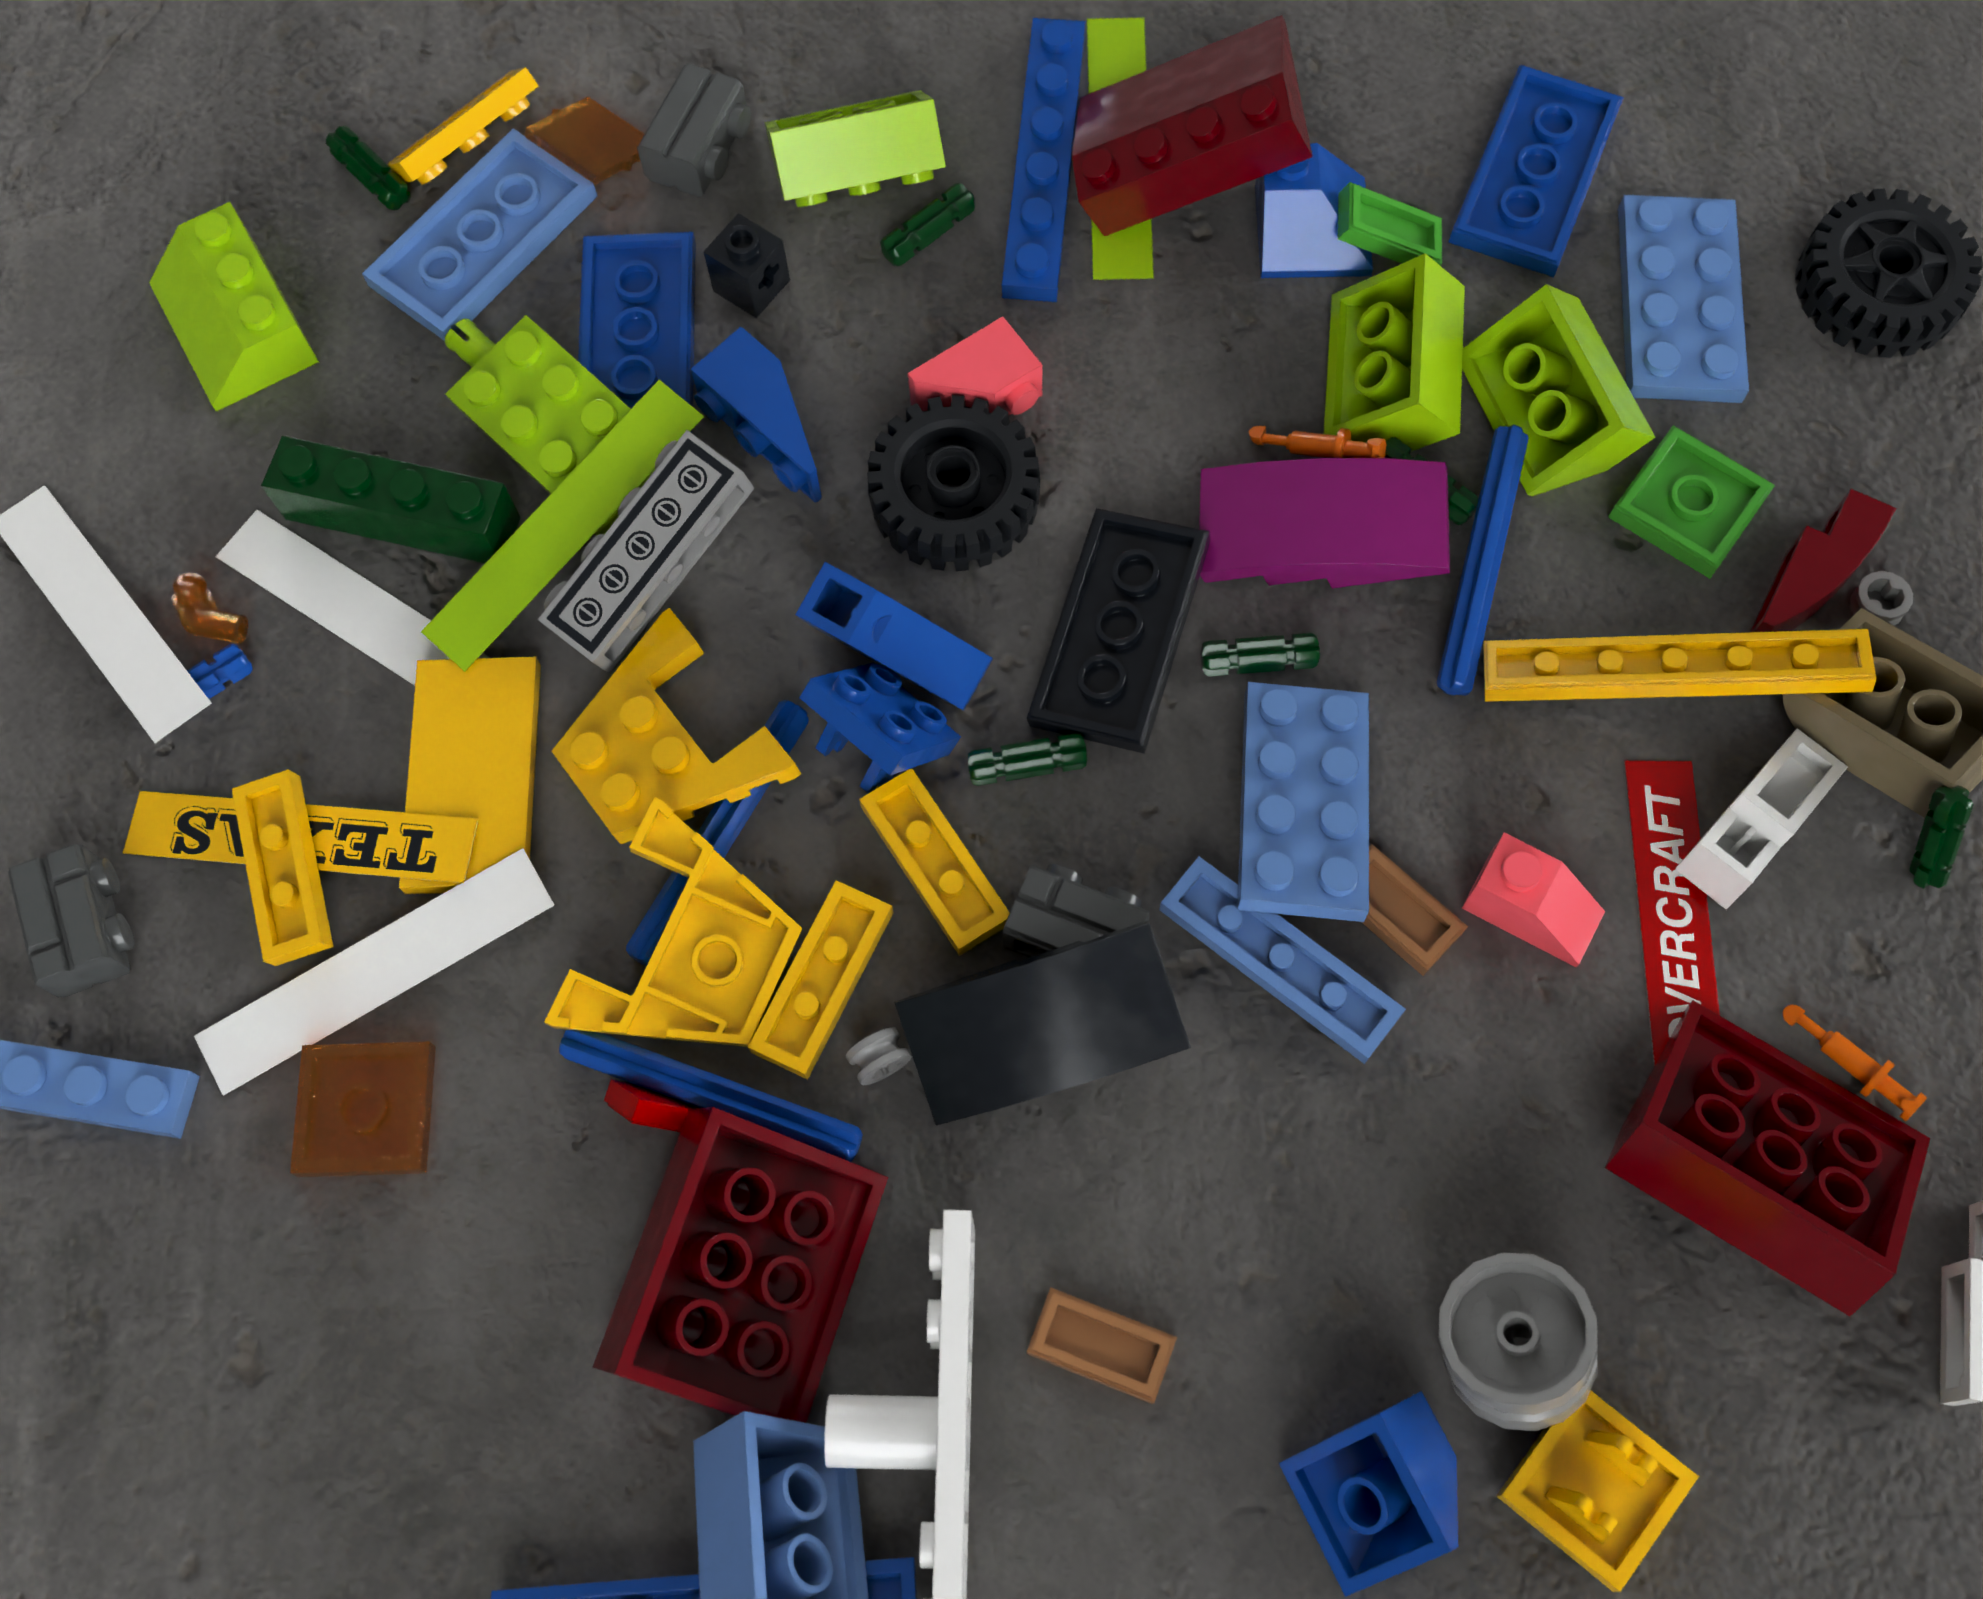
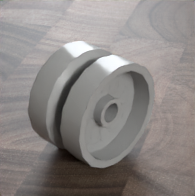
(1527, 1299)

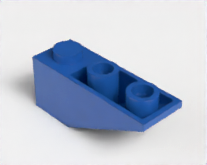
(752, 396)
(893, 636)

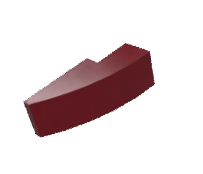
(1822, 562)

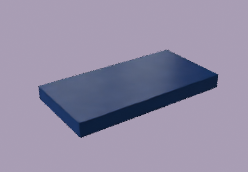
(1536, 170)
(638, 312)

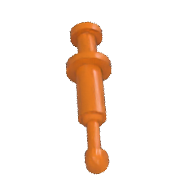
(1321, 444)
(1858, 1063)

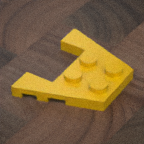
(636, 749)
(711, 962)

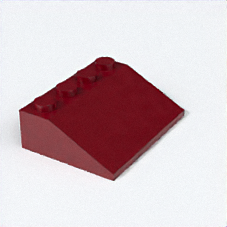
(1190, 128)
(1773, 1159)
(742, 1269)

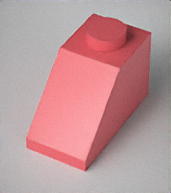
(985, 366)
(1535, 900)

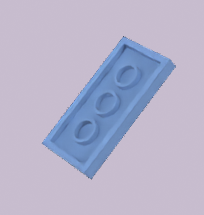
(480, 234)
(1682, 299)
(1304, 802)

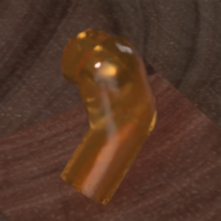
(200, 613)

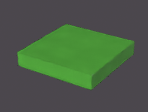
(1691, 501)

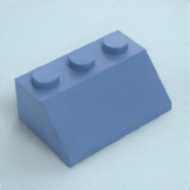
(775, 1514)

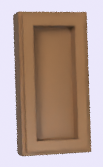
(1408, 915)
(1101, 1345)

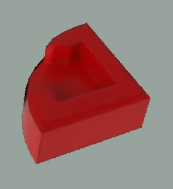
(646, 1106)

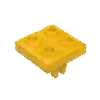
(1598, 1490)

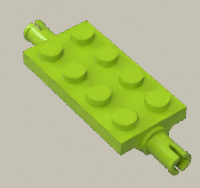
(533, 400)

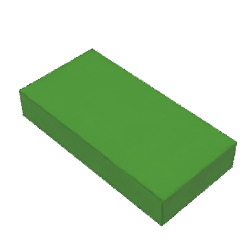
(1387, 226)

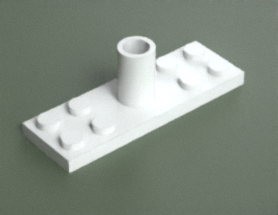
(926, 1429)

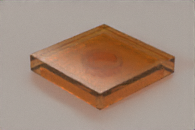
(363, 1109)

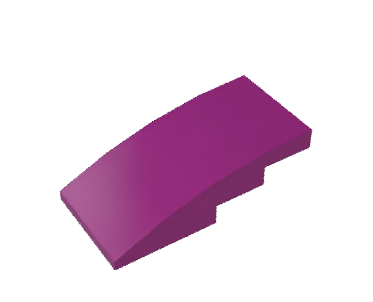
(1326, 520)

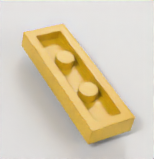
(465, 127)
(935, 861)
(282, 868)
(821, 979)

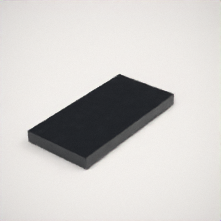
(1119, 630)

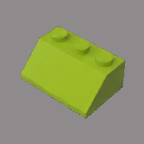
(856, 147)
(228, 309)
(1397, 356)
(1559, 384)

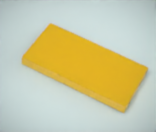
(475, 754)

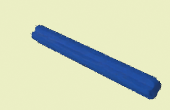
(1482, 561)
(720, 830)
(709, 1090)

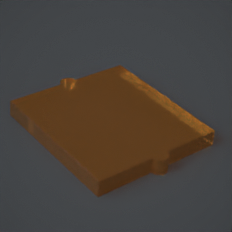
(588, 139)

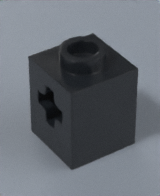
(740, 261)

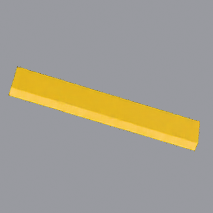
(1679, 665)

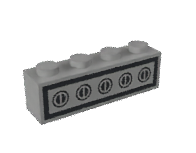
(646, 551)

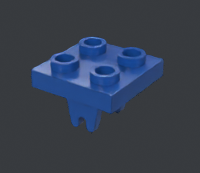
(879, 719)

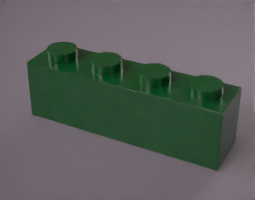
(390, 500)

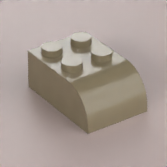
(1915, 726)

